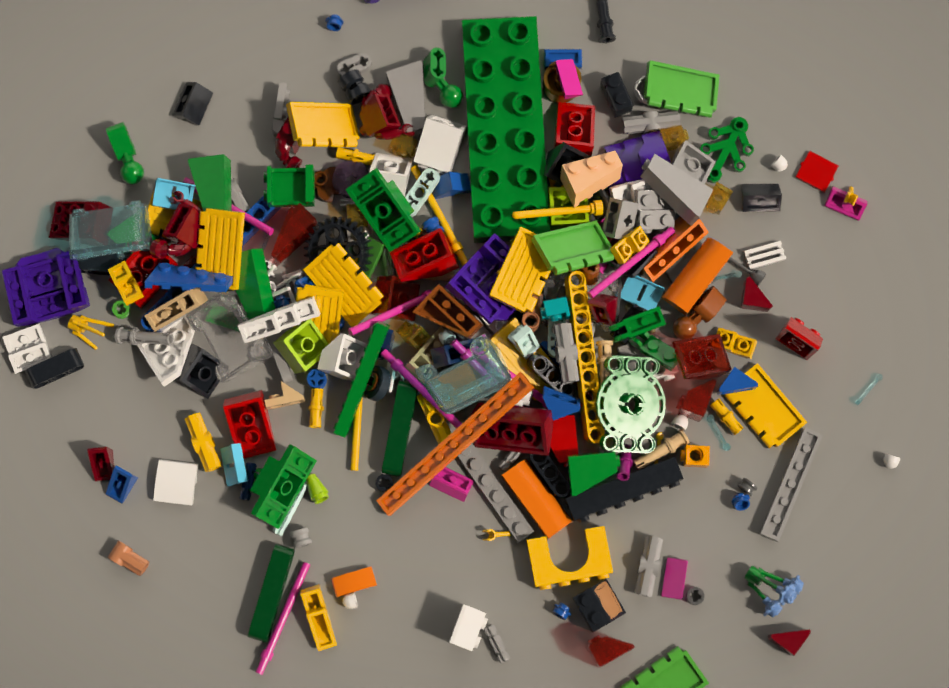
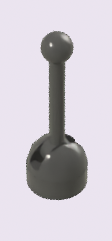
(756, 275)

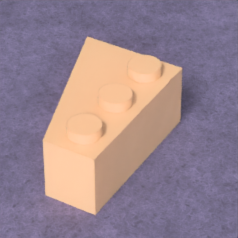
(590, 175)

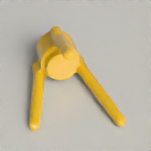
(80, 324)

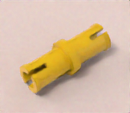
(354, 155)
(316, 408)
(726, 416)

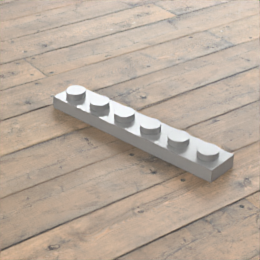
(791, 484)
(495, 493)

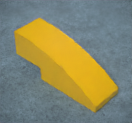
(318, 617)

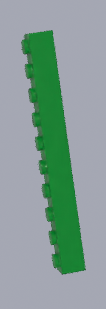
(362, 377)

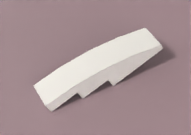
(279, 319)

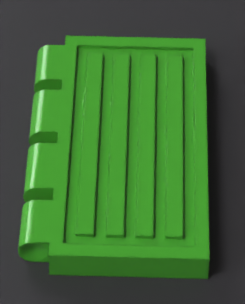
(681, 87)
(573, 247)
(677, 673)

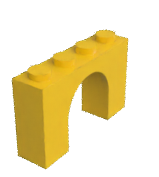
(597, 562)

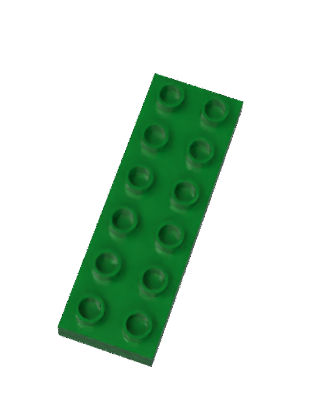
(504, 125)

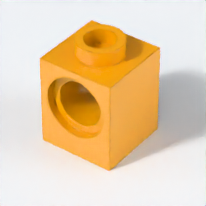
(703, 452)

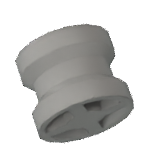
(301, 538)

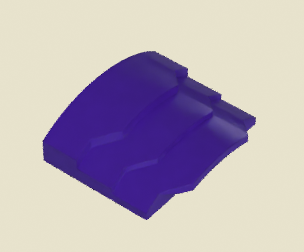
(634, 154)
(477, 278)
(44, 288)

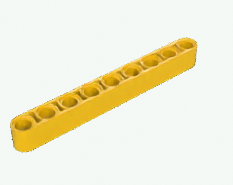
(587, 347)

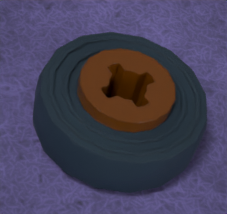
(378, 383)

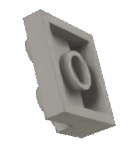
(693, 161)
(653, 211)

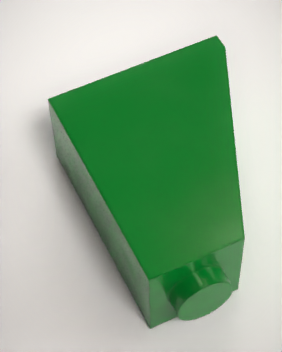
(590, 469)

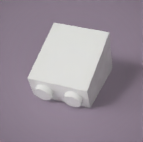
(439, 144)

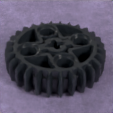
(342, 226)

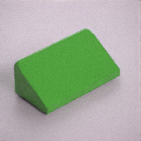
(376, 251)

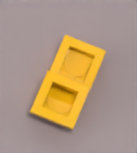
(125, 283)

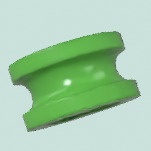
(115, 311)

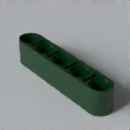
(399, 429)
(271, 593)

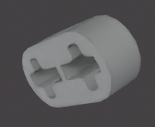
(353, 61)
(283, 367)

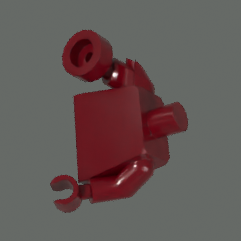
(379, 115)
(285, 144)
(181, 229)

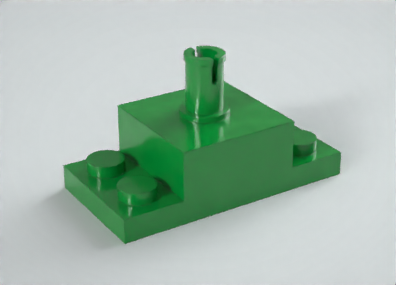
(384, 209)
(280, 484)

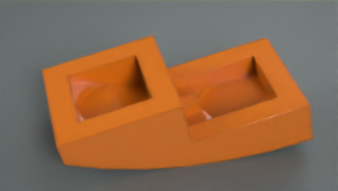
(353, 581)

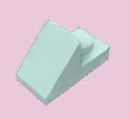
(524, 340)

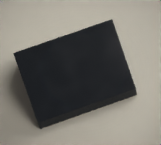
(561, 155)

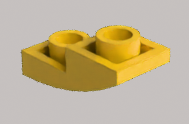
(629, 245)
(737, 344)

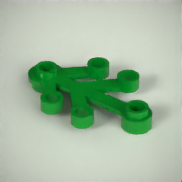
(728, 146)

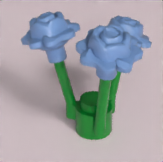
(787, 594)

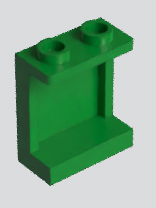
(290, 186)

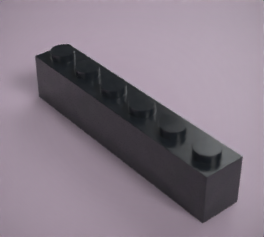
(618, 492)

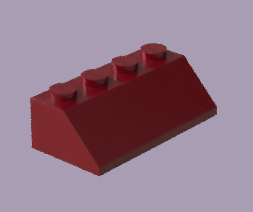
(519, 431)

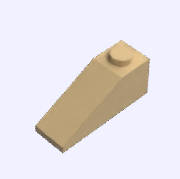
(175, 308)
(424, 355)

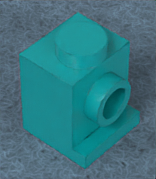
(555, 309)

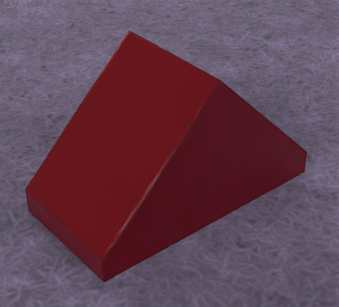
(753, 297)
(604, 308)
(101, 462)
(790, 641)

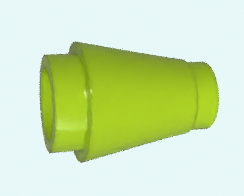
(317, 491)

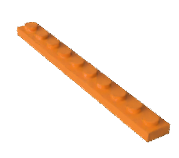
(455, 443)

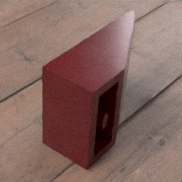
(60, 220)

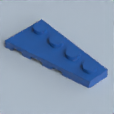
(187, 278)

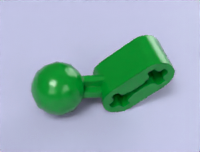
(433, 76)
(119, 137)

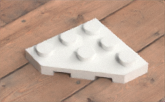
(169, 360)

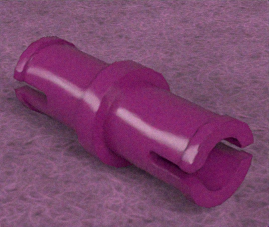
(625, 464)

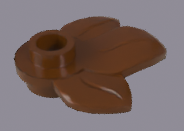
(325, 190)

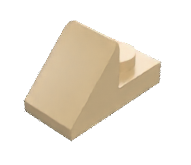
(289, 397)

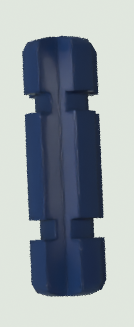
(246, 486)

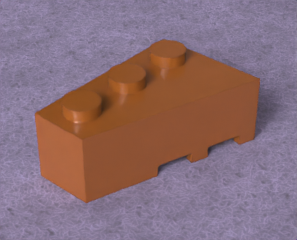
(448, 312)

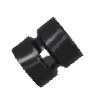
(354, 87)

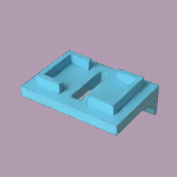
(163, 192)
(651, 294)
(230, 455)

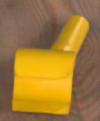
(851, 197)
(492, 534)

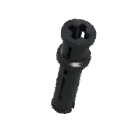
(605, 22)

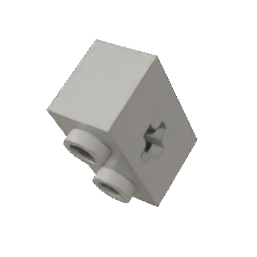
(619, 217)

